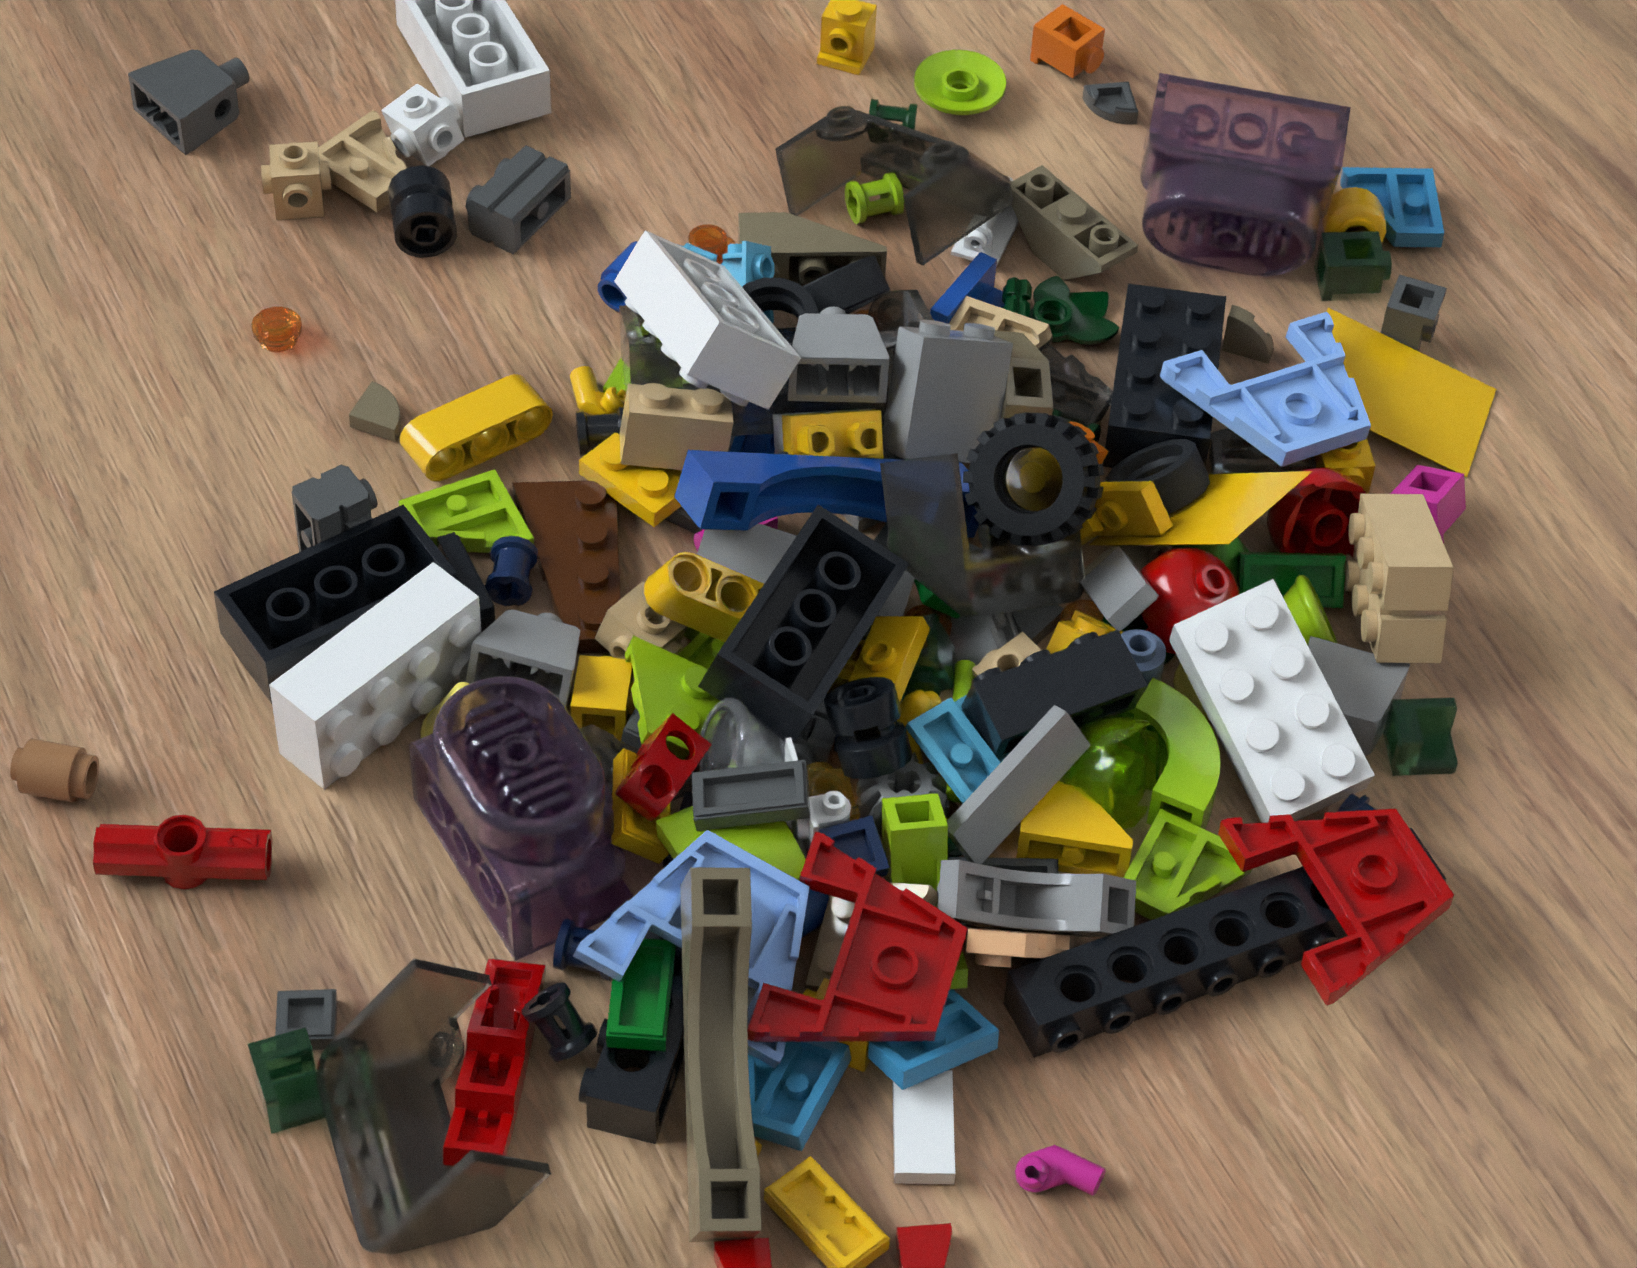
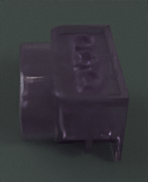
(1238, 175)
(521, 810)

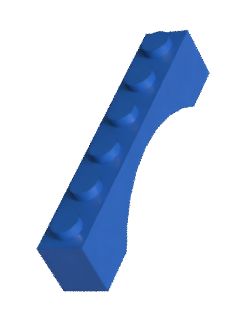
(747, 488)

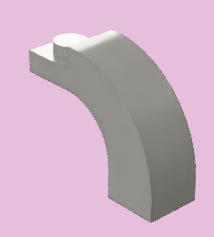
(1035, 901)

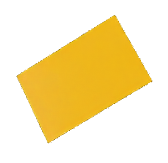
(1414, 396)
(1221, 512)

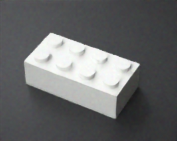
(477, 60)
(706, 322)
(375, 676)
(1270, 705)

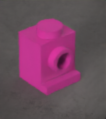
(1442, 491)

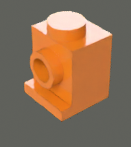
(1068, 42)

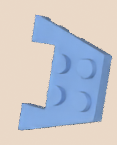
(1285, 411)
(776, 933)

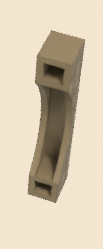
(719, 1124)

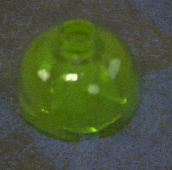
(1117, 766)

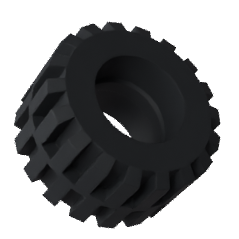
(989, 487)

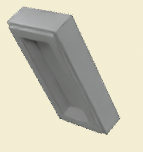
(1119, 589)

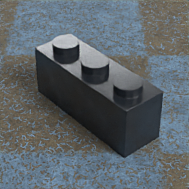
(1086, 680)

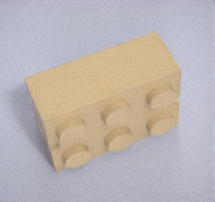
(1397, 577)

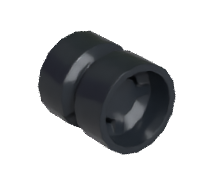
(422, 211)
(866, 720)

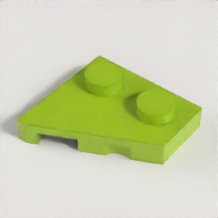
(472, 508)
(664, 687)
(1179, 867)

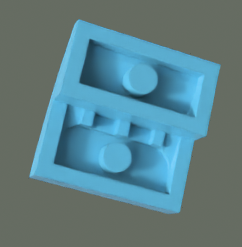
(954, 747)

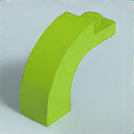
(1187, 751)
(915, 845)

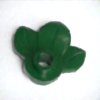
(1072, 315)

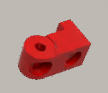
(659, 773)

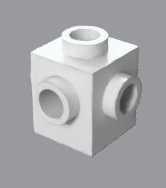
(423, 125)

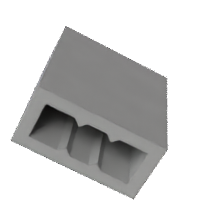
(944, 389)

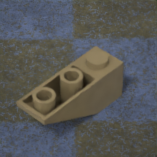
(805, 248)

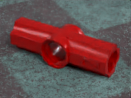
(182, 852)

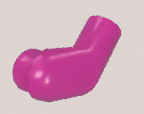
(1056, 1167)

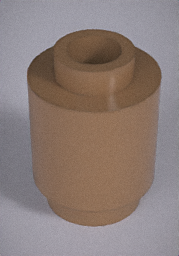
(54, 770)

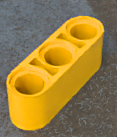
(476, 427)
(701, 594)

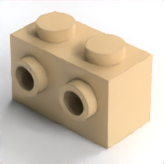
(667, 422)

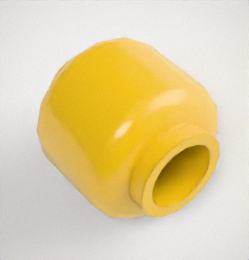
(1355, 211)

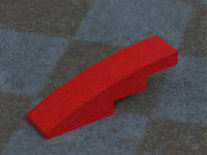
(494, 1062)

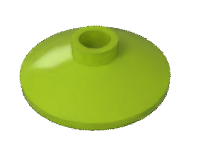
(960, 82)

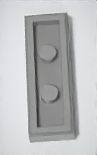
(1016, 785)

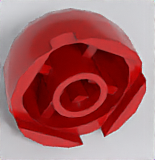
(1315, 514)
(1186, 584)

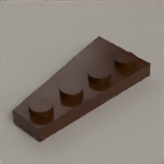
(577, 550)

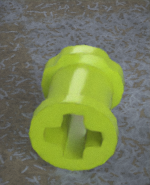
(890, 199)

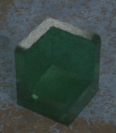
(1420, 736)
(286, 1079)

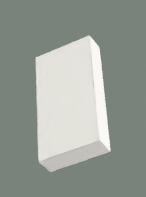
(924, 1132)

